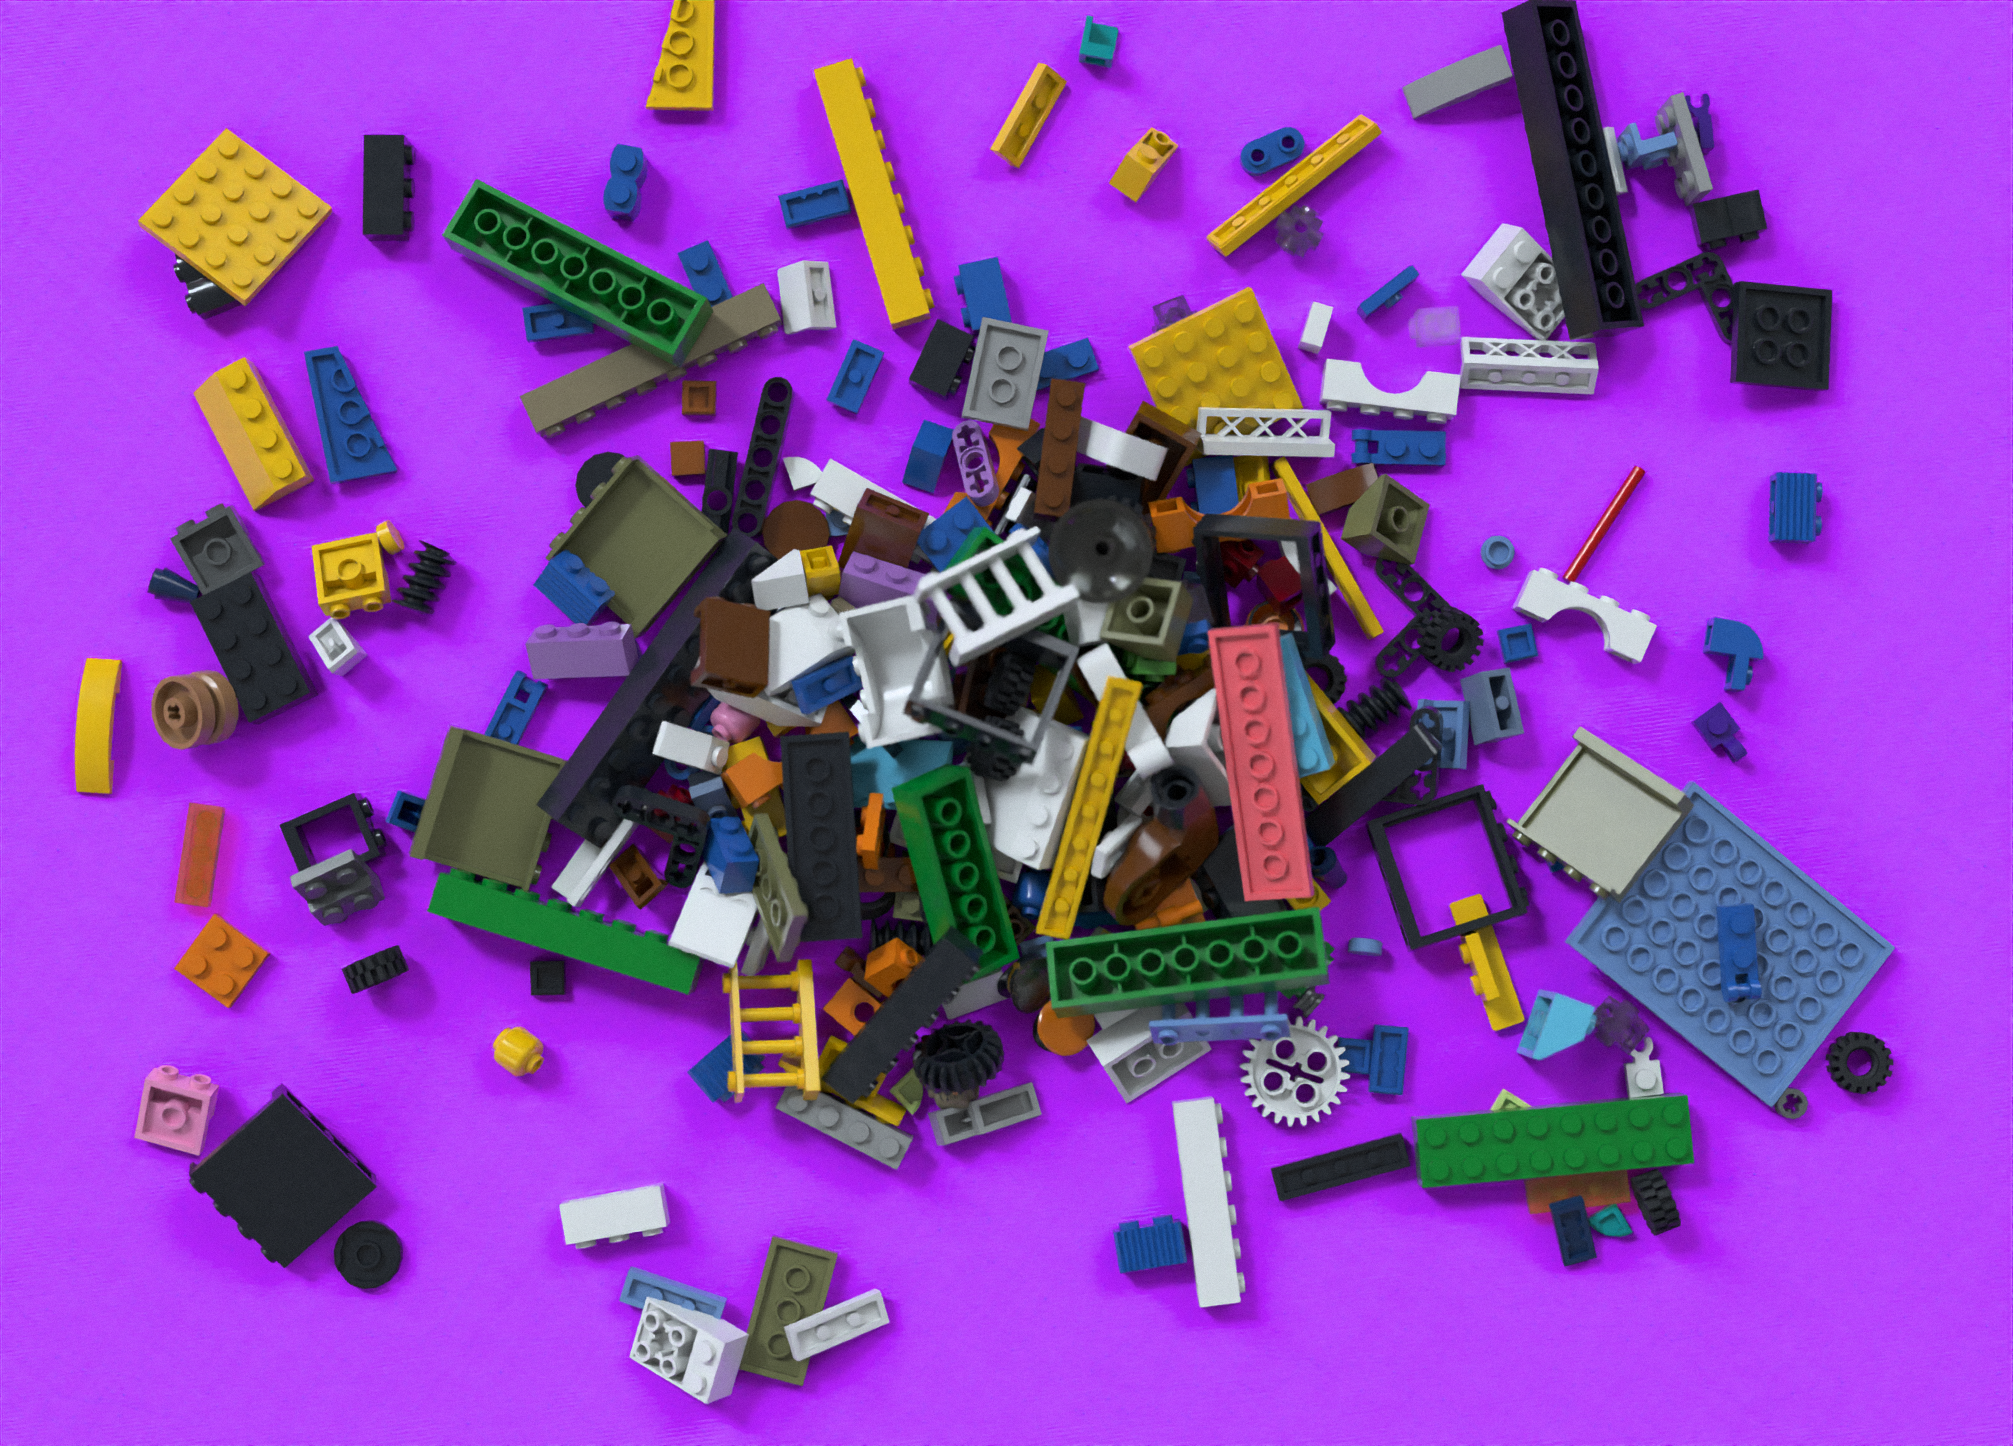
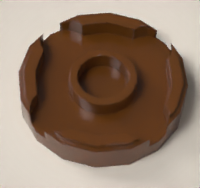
(796, 527)

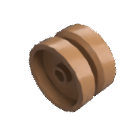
(194, 709)

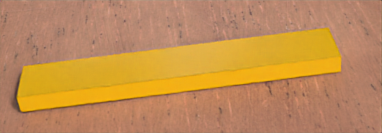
(1293, 185)
(1333, 559)

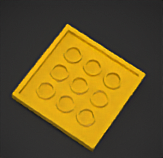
(235, 216)
(1216, 361)

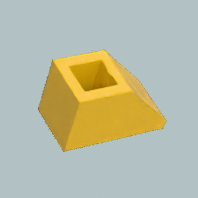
(1143, 164)

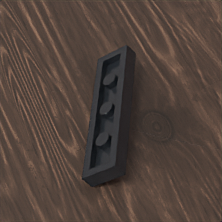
(1340, 1166)

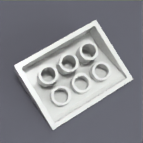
(1035, 802)

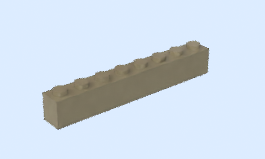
(638, 371)

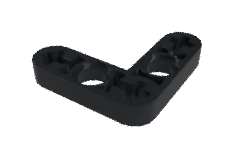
(1705, 284)
(1402, 663)
(1405, 790)
(682, 830)

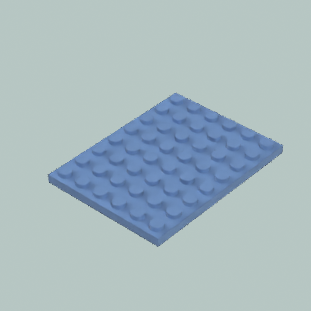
(1666, 948)

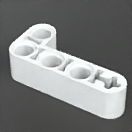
(1120, 449)
(1142, 741)

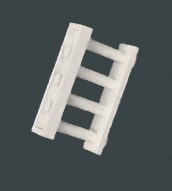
(996, 629)

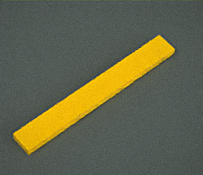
(1088, 807)

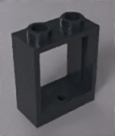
(362, 811)

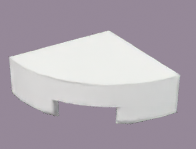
(801, 472)

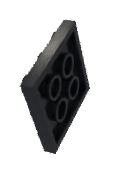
(1781, 336)

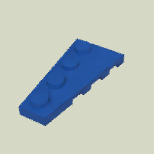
(346, 428)

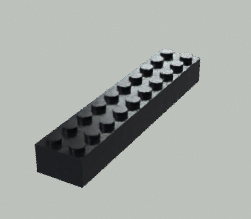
(1572, 169)
(657, 690)

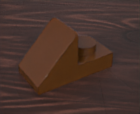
(638, 876)

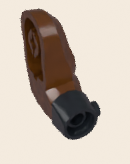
(1165, 849)

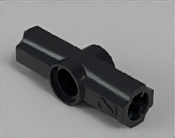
(720, 477)

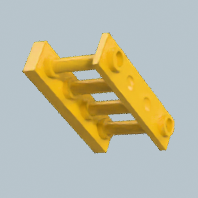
(800, 1013)

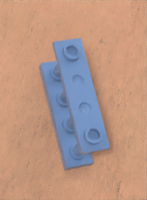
(1237, 1026)

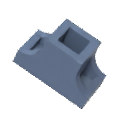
(711, 794)

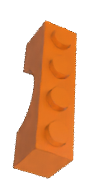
(1010, 466)
(1176, 520)
(755, 776)

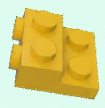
(350, 575)

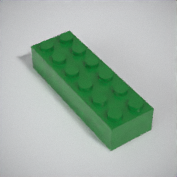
(955, 862)

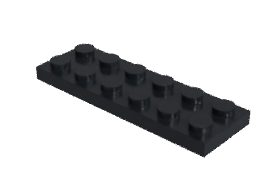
(822, 833)

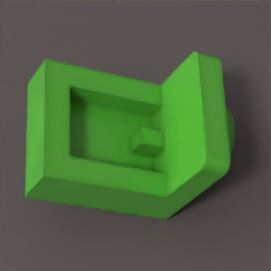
(1151, 669)

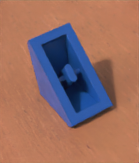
(928, 456)
(406, 810)

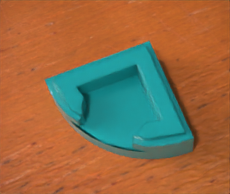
(1610, 1221)

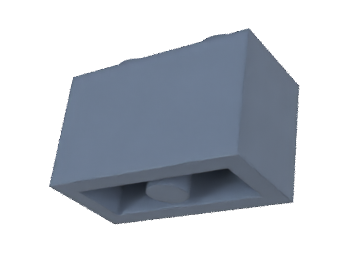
(1493, 706)

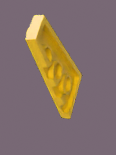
(687, 59)

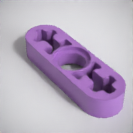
(985, 471)

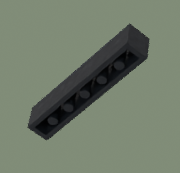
(903, 1014)

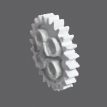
(1283, 1099)

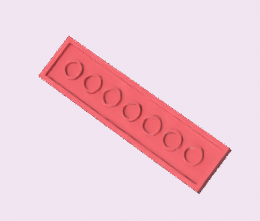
(1261, 762)

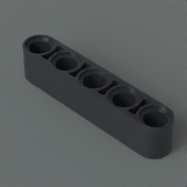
(763, 442)
(1371, 785)

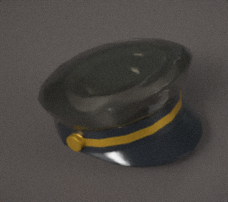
(1026, 983)

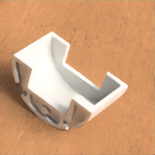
(889, 653)

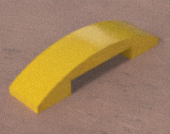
(95, 725)

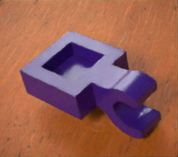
(1702, 123)
(1717, 728)

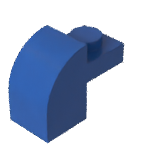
(1738, 643)

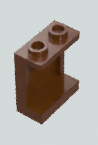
(883, 530)
(732, 647)

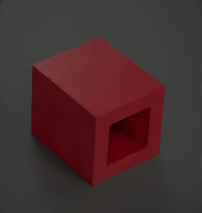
(1280, 585)

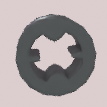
(1308, 1001)
(1800, 1106)

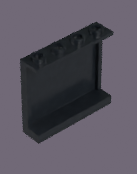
(283, 1178)

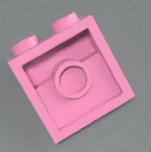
(176, 1109)

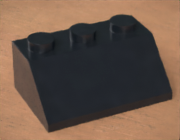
(1222, 883)

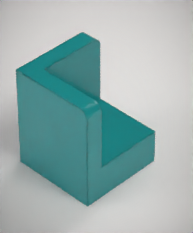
(1098, 43)

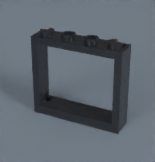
(1312, 568)
(1030, 644)
(1495, 836)

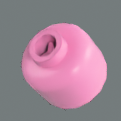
(732, 723)

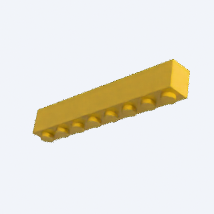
(872, 193)

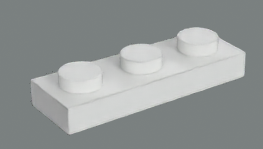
(836, 1324)

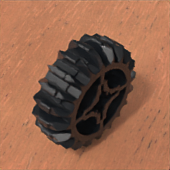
(958, 1057)

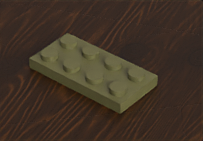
(776, 890)
(790, 1289)

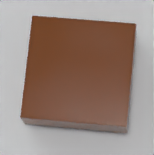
(699, 398)
(688, 458)

